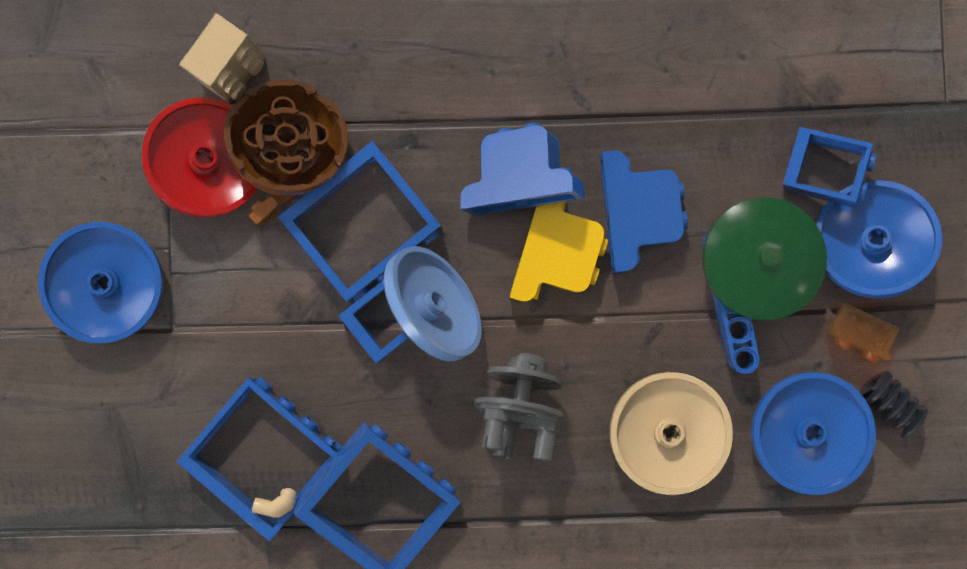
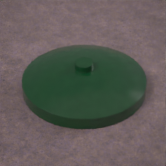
(764, 258)

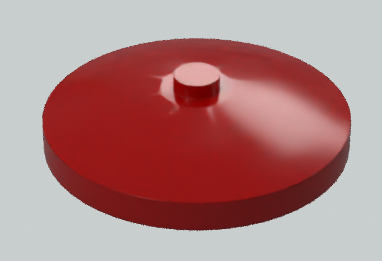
(189, 162)

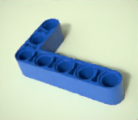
(734, 346)

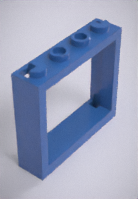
(342, 177)
(226, 490)
(345, 541)

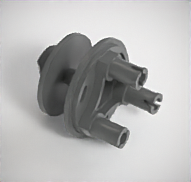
(508, 416)

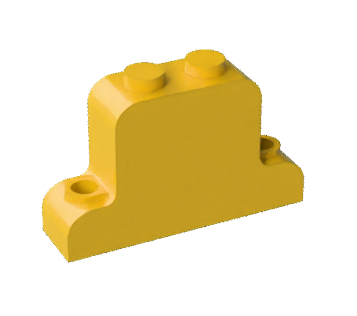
(558, 253)

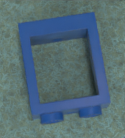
(808, 136)
(362, 334)

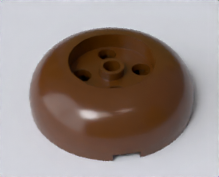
(282, 107)

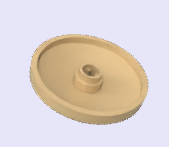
(699, 436)

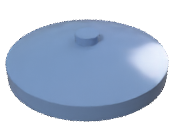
(432, 303)

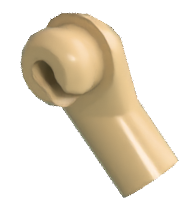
(277, 507)

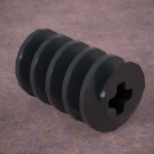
(896, 402)

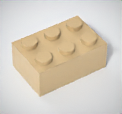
(223, 59)

